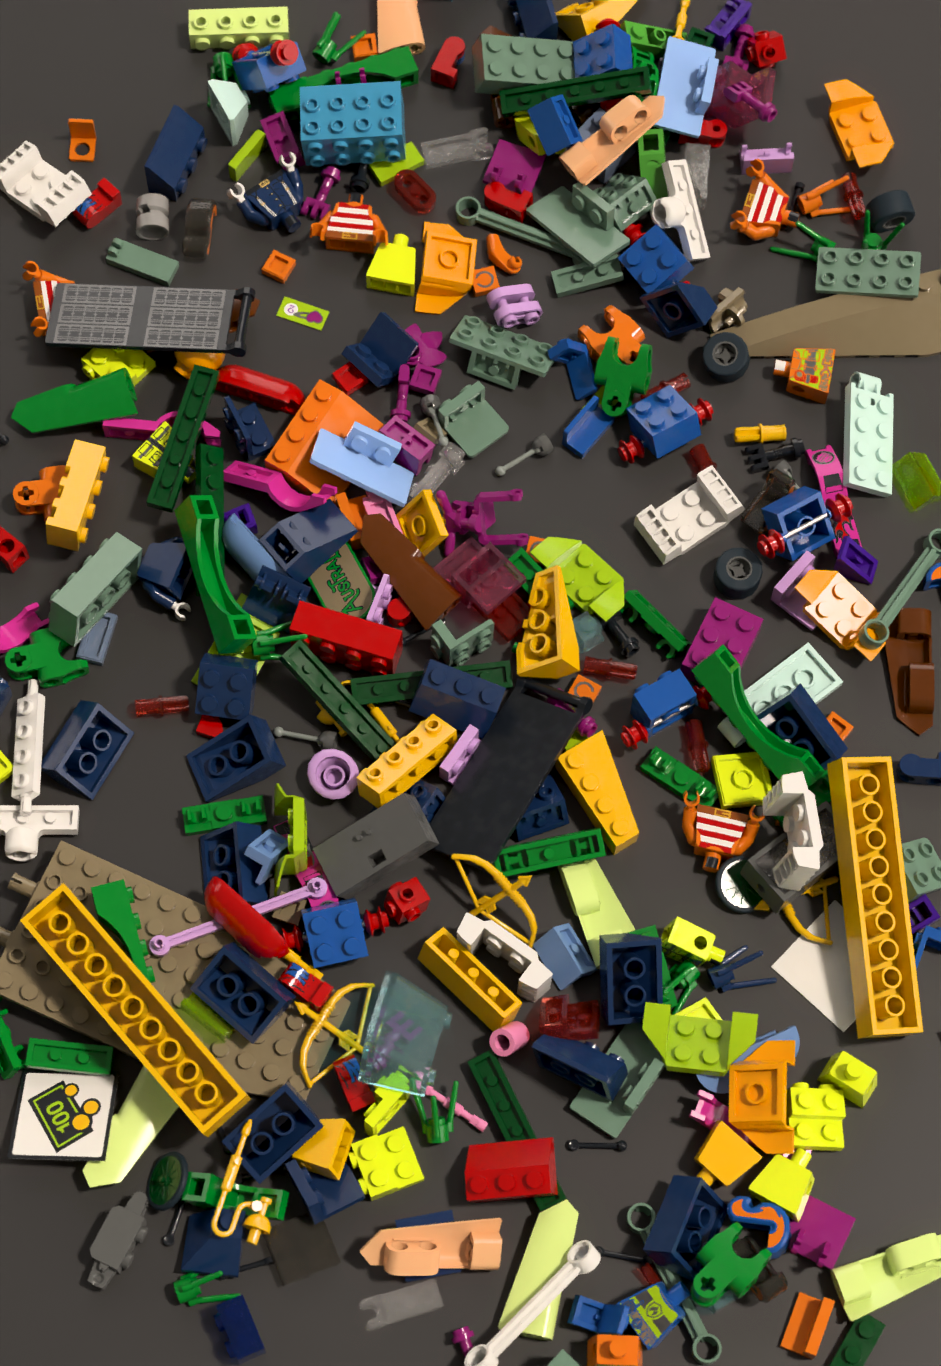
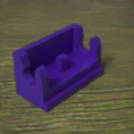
(727, 21)

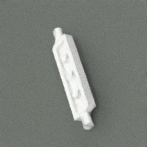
(28, 747)

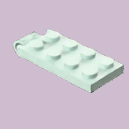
(868, 436)
(801, 667)

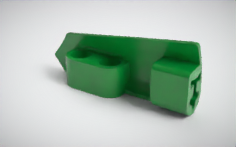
(74, 405)

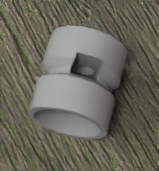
(152, 216)

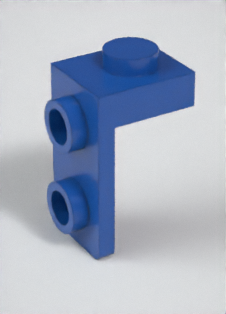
(578, 364)
(929, 937)
(598, 1317)

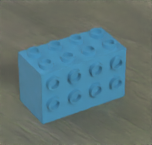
(352, 123)

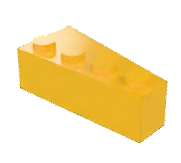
(76, 495)
(598, 789)

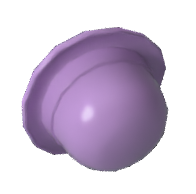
(332, 773)

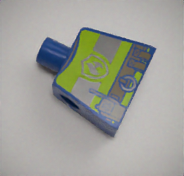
(656, 1311)

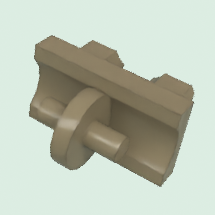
(729, 310)

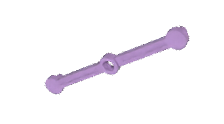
(161, 945)

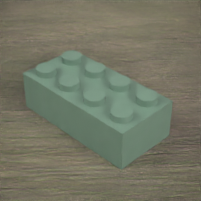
(519, 62)
(94, 588)

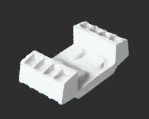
(41, 186)
(689, 516)
(801, 822)
(521, 958)

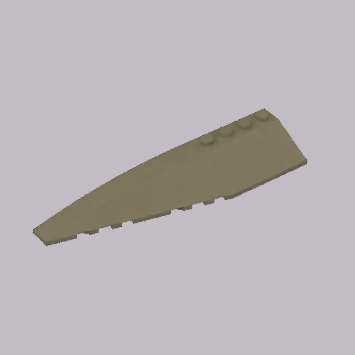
(852, 325)

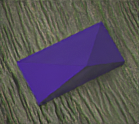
(855, 562)

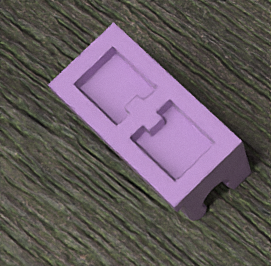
(775, 160)

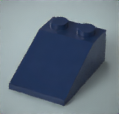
(236, 758)

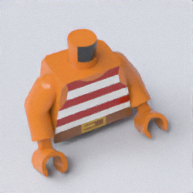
(763, 207)
(351, 227)
(44, 290)
(718, 832)

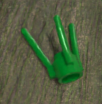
(326, 48)
(223, 69)
(873, 240)
(819, 242)
(265, 644)
(682, 977)
(436, 1127)
(189, 1288)

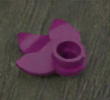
(428, 348)

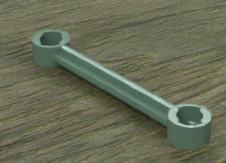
(511, 227)
(901, 594)
(692, 1319)

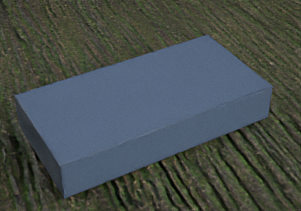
(97, 640)

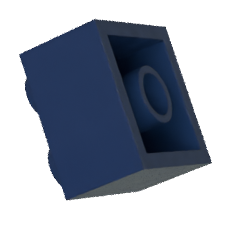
(226, 686)

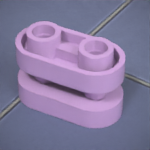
(514, 305)

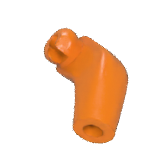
(500, 257)

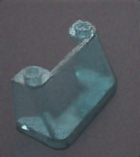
(403, 1037)

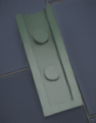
(142, 262)
(584, 277)

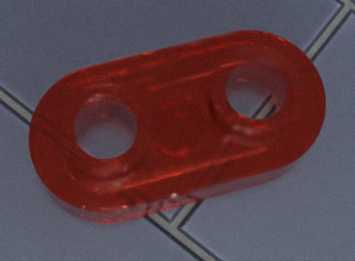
(416, 192)

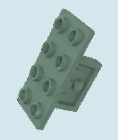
(580, 222)
(868, 272)
(499, 353)
(643, 1068)

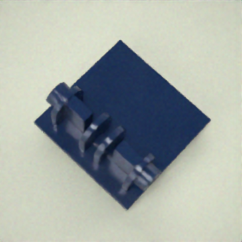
(275, 597)

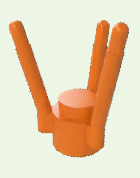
(811, 201)

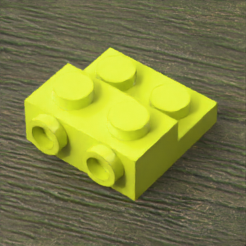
(104, 361)
(383, 1110)
(816, 1116)
(385, 1163)

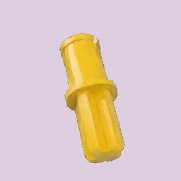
(760, 433)

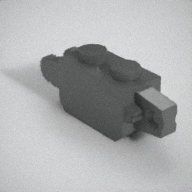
(117, 1239)

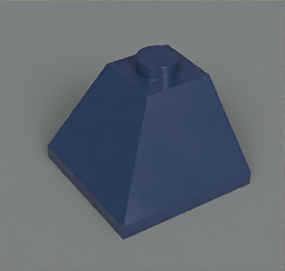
(679, 307)
(210, 1253)

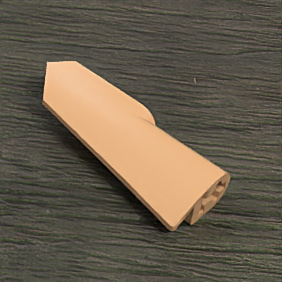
(399, 26)
(617, 132)
(435, 1246)

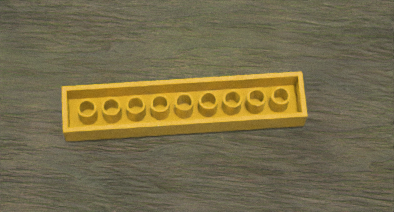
(874, 897)
(135, 1010)

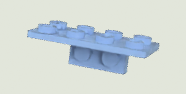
(687, 85)
(364, 460)

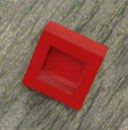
(349, 378)

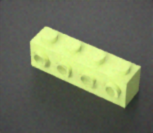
(237, 26)

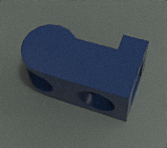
(920, 770)

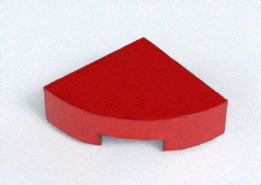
(209, 726)

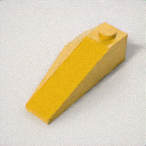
(582, 19)
(549, 637)

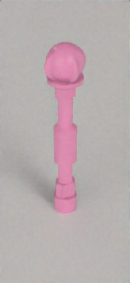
(474, 1120)

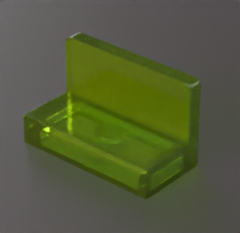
(917, 479)
(207, 1017)

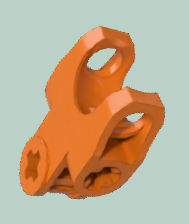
(623, 327)
(40, 492)

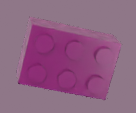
(721, 626)

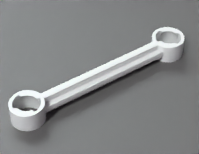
(581, 1260)

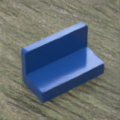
(554, 124)
(586, 428)

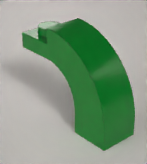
(205, 1191)

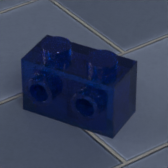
(241, 1330)

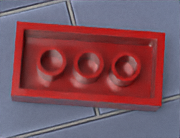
(348, 639)

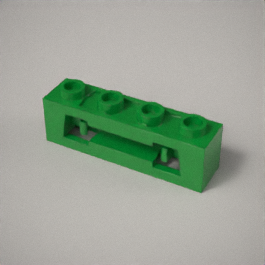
(551, 852)

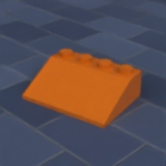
(324, 409)

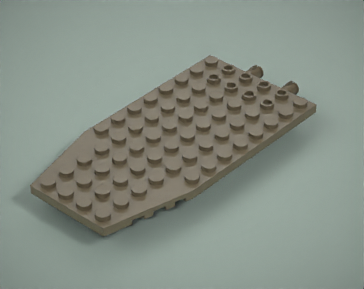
(40, 985)

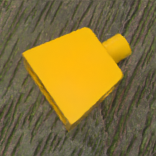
(327, 1149)
(724, 1156)

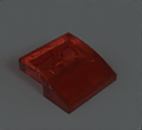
(569, 1020)

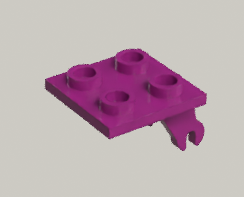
(514, 167)
(820, 1233)

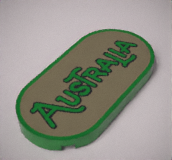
(343, 584)

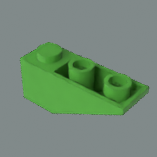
(649, 37)
(651, 156)

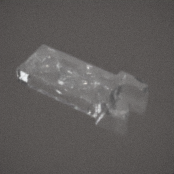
(457, 149)
(697, 160)
(448, 463)
(402, 1304)

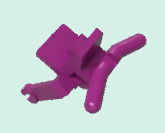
(477, 518)

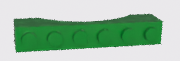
(387, 67)
(199, 528)
(722, 679)
(115, 912)

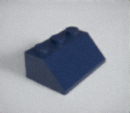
(535, 18)
(175, 154)
(456, 697)
(801, 723)
(86, 749)
(225, 858)
(629, 976)
(242, 992)
(581, 1064)
(276, 1132)
(684, 1225)

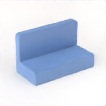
(267, 851)
(564, 955)

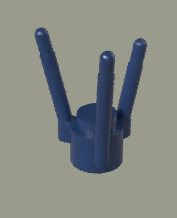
(722, 974)

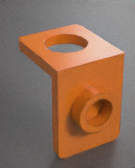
(82, 132)

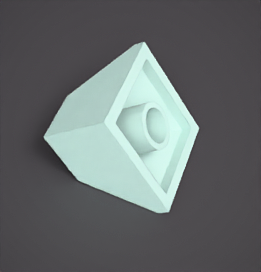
(229, 107)

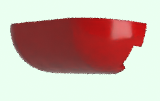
(260, 388)
(243, 921)

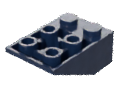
(308, 539)

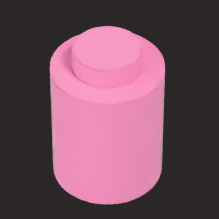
(509, 1038)

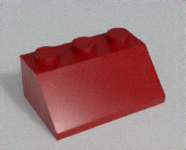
(511, 1170)

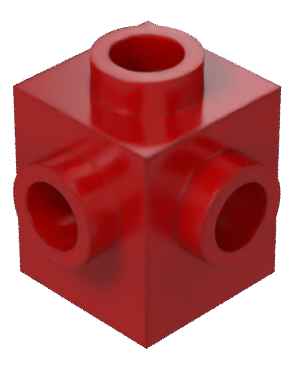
(765, 49)
(406, 900)

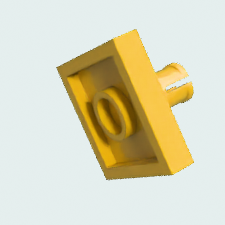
(423, 522)

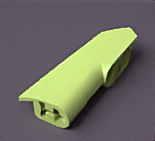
(594, 903)
(132, 1130)
(541, 1261)
(888, 1275)

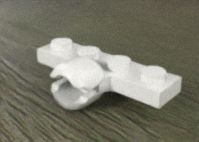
(681, 211)
(24, 831)

